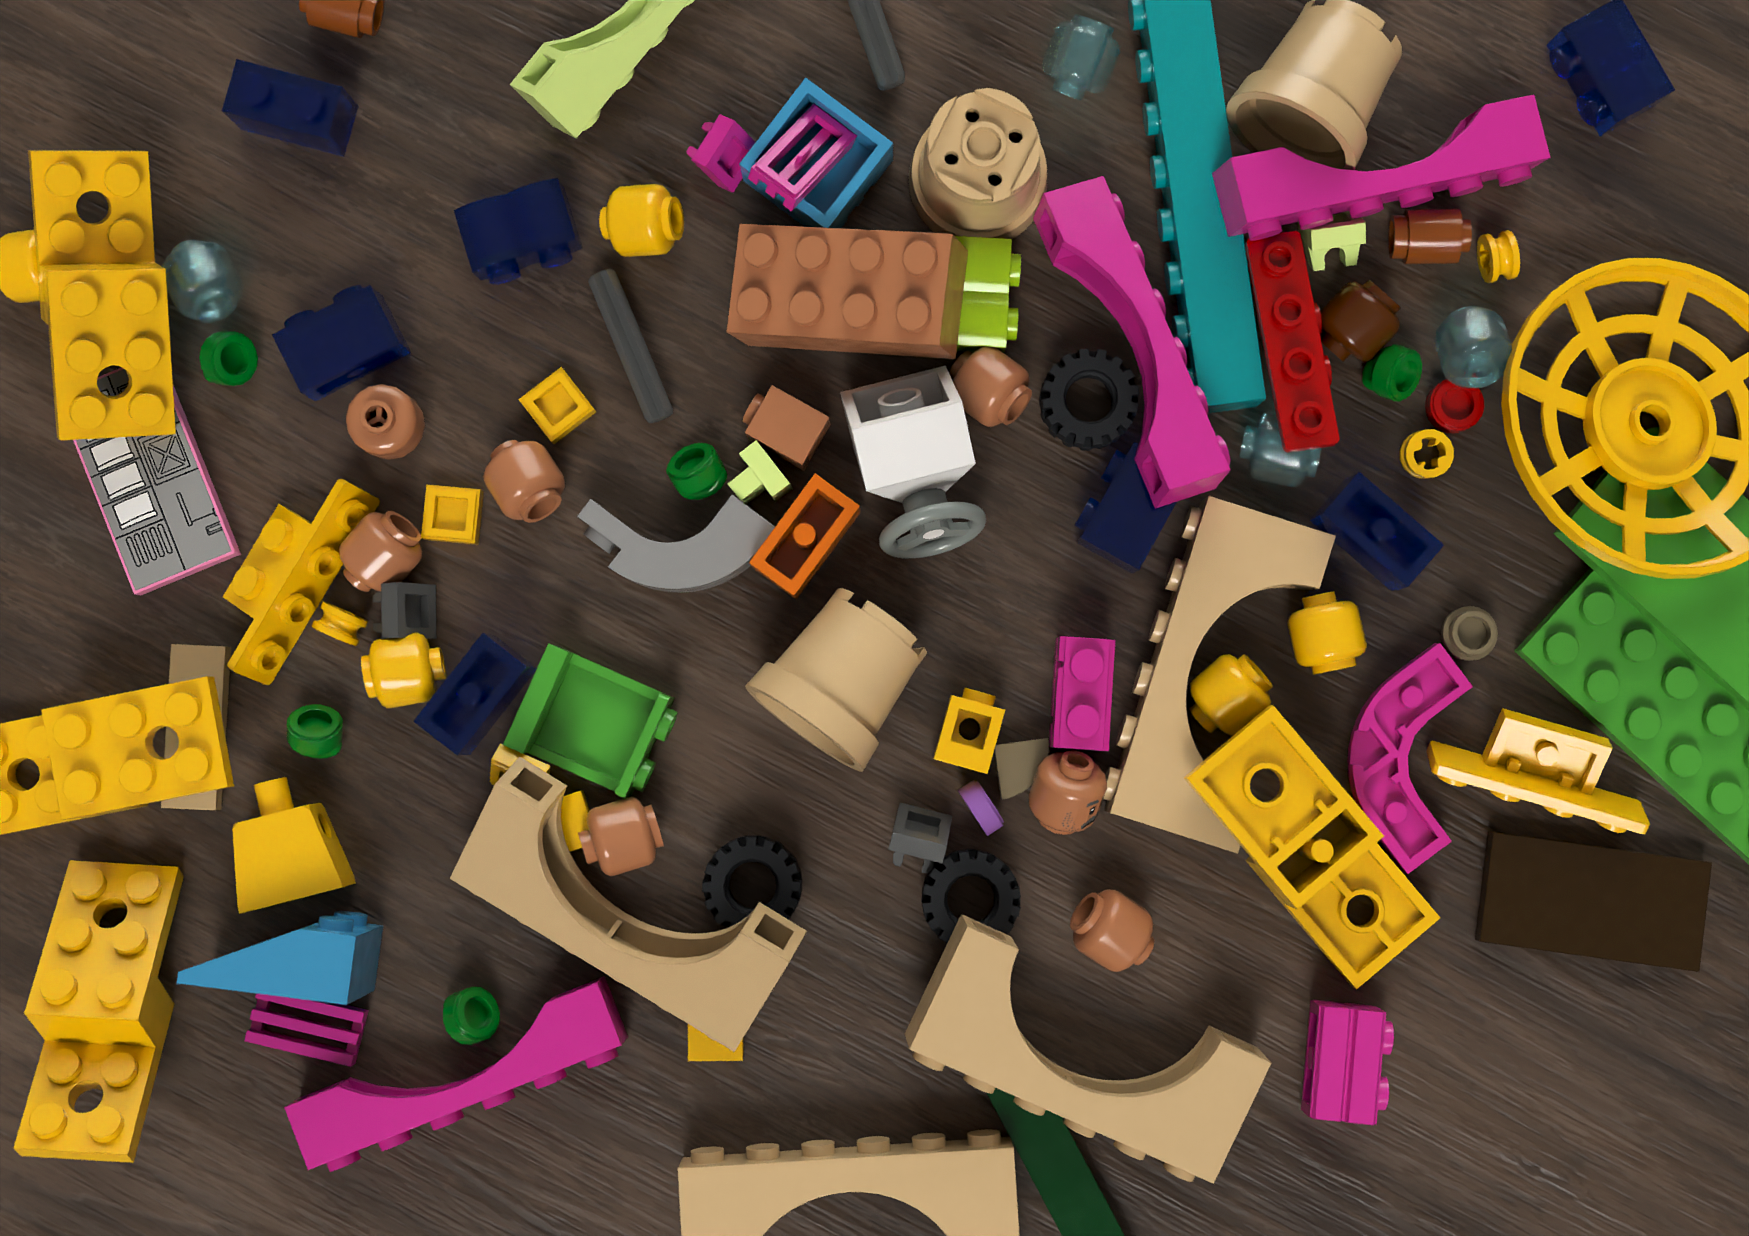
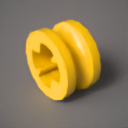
(1498, 256)
(1414, 443)
(339, 623)

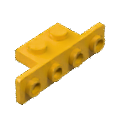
(289, 577)
(1542, 766)

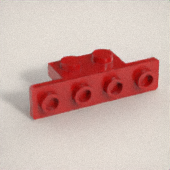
(1292, 342)

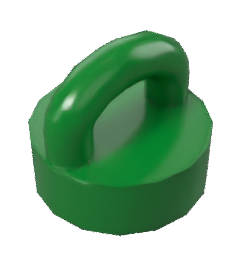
(228, 358)
(1393, 372)
(697, 471)
(315, 731)
(471, 1015)

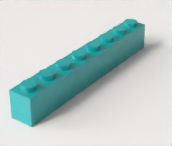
(1191, 143)

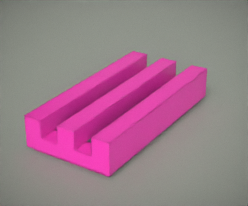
(780, 182)
(262, 1015)

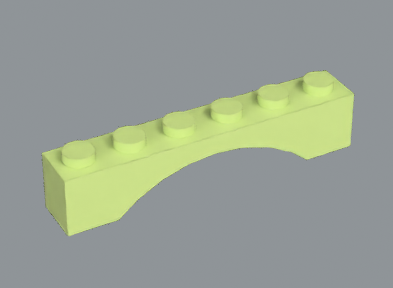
(578, 74)

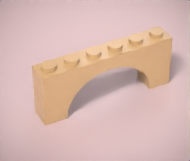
(1226, 559)
(526, 870)
(1175, 1115)
(956, 1183)

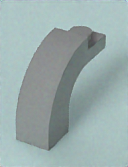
(687, 565)

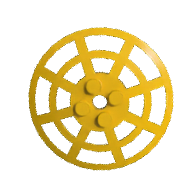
(1614, 409)

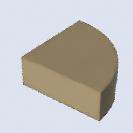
(1018, 764)

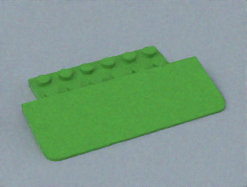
(1661, 657)

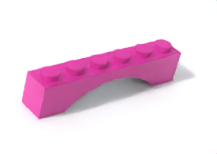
(1282, 188)
(1090, 242)
(356, 1114)

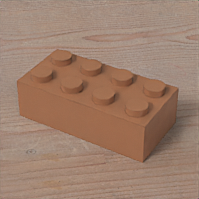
(848, 290)

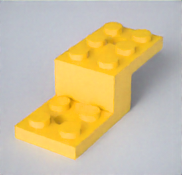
(102, 294)
(102, 757)
(1312, 846)
(99, 1011)

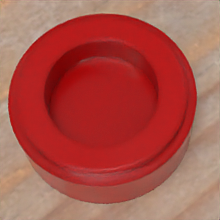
(1454, 407)

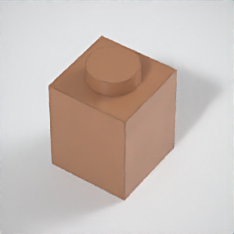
(785, 426)

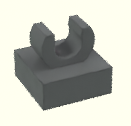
(406, 610)
(920, 834)

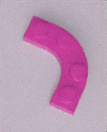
(1381, 749)

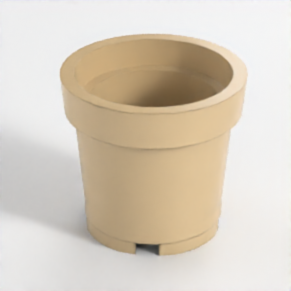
(1318, 86)
(959, 196)
(840, 678)

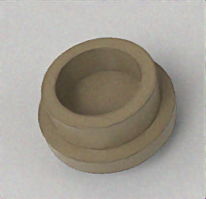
(1469, 633)

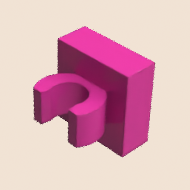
(722, 152)

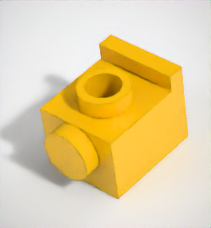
(973, 753)

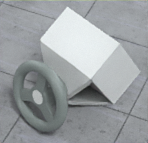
(911, 450)

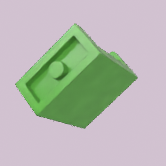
(591, 721)

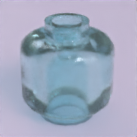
(1081, 57)
(202, 280)
(1473, 347)
(1269, 460)

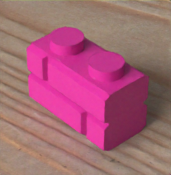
(1082, 693)
(1346, 1062)

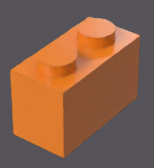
(805, 536)

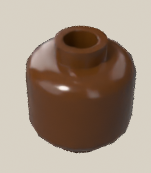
(1359, 321)

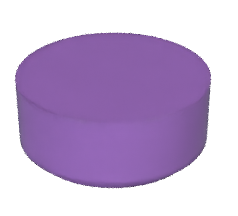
(981, 807)

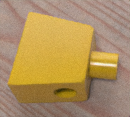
(286, 851)

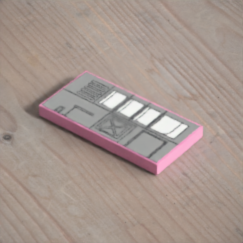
(157, 500)

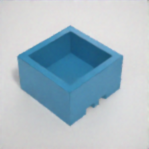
(846, 182)

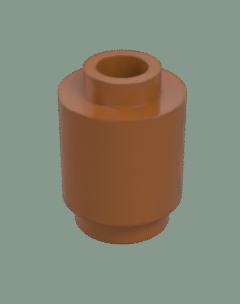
(344, 16)
(1429, 236)

